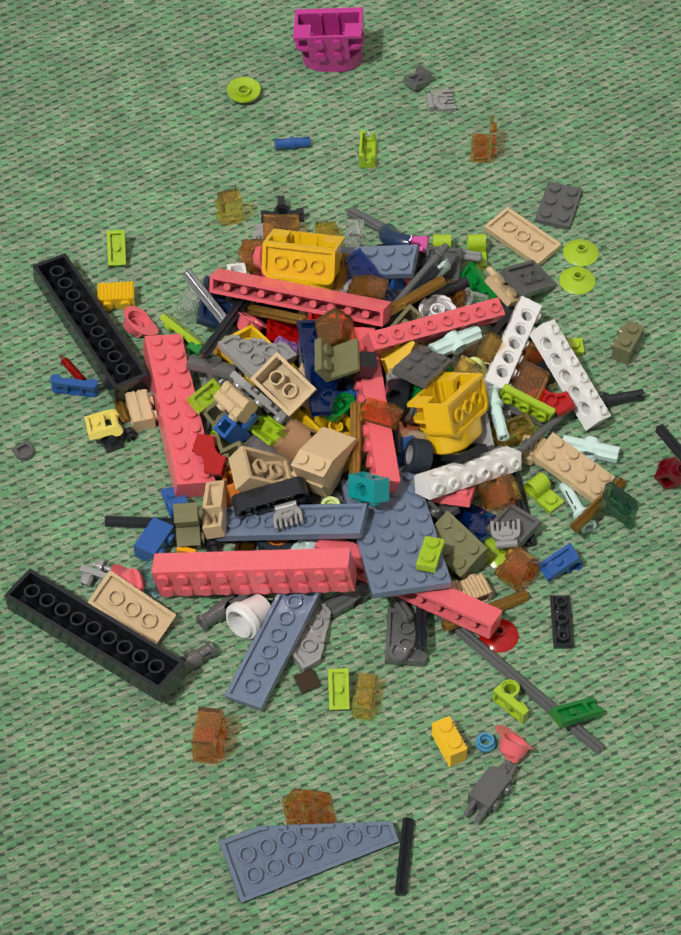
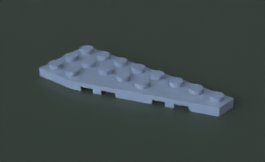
(283, 854)

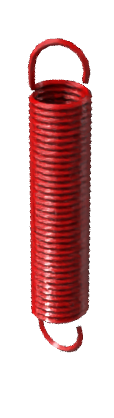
(71, 368)

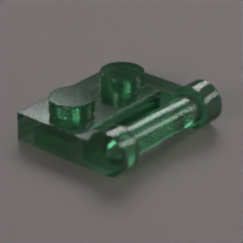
(619, 505)

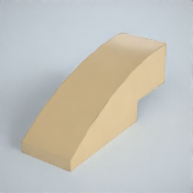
(215, 509)

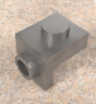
(419, 79)
(438, 510)

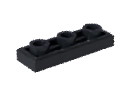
(561, 630)

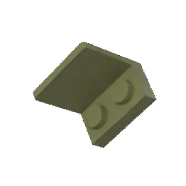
(336, 360)

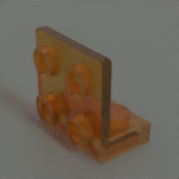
(482, 145)
(308, 807)

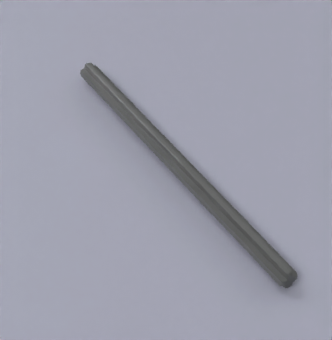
(525, 685)

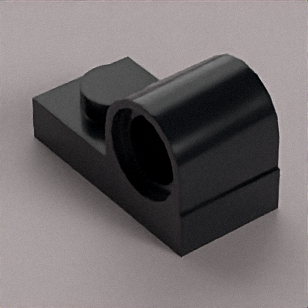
(399, 397)

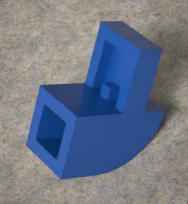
(234, 431)

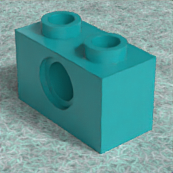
(368, 488)

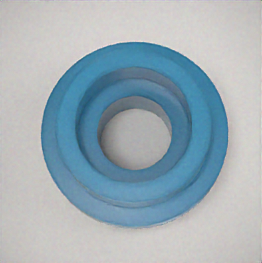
(485, 737)

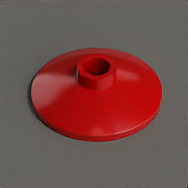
(504, 641)

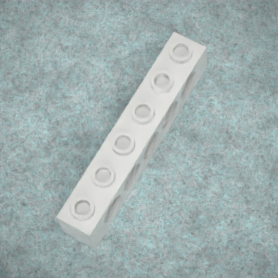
(515, 336)
(570, 374)
(473, 472)

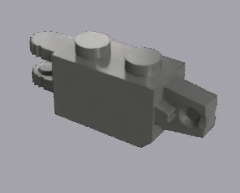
(490, 790)

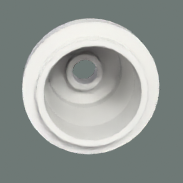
(247, 615)

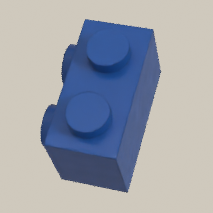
(154, 539)

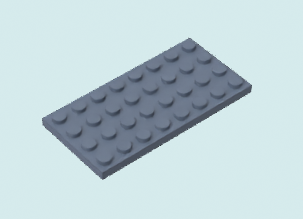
(394, 541)

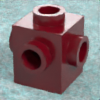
(669, 473)

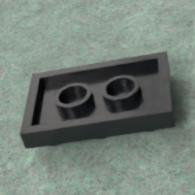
(472, 451)

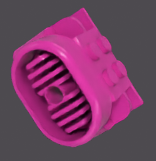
(330, 38)

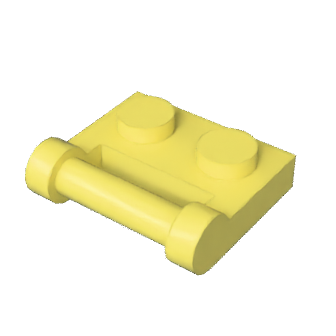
(97, 427)

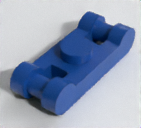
(74, 386)

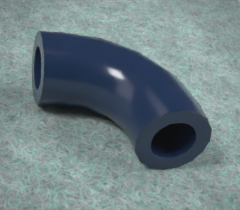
(390, 236)

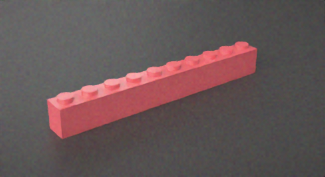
(299, 296)
(378, 439)
(445, 603)

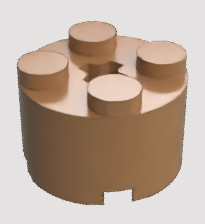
(296, 436)

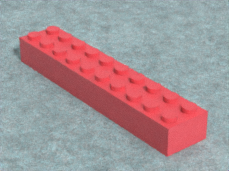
(177, 420)
(254, 572)

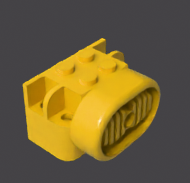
(302, 257)
(451, 411)

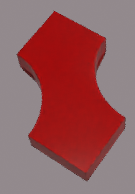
(560, 401)
(207, 448)

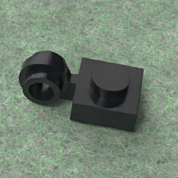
(113, 443)

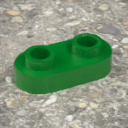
(339, 409)

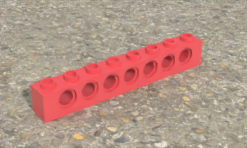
(433, 326)

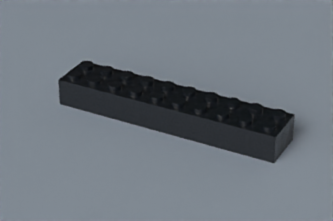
(90, 327)
(96, 635)

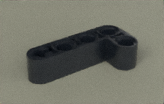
(266, 497)

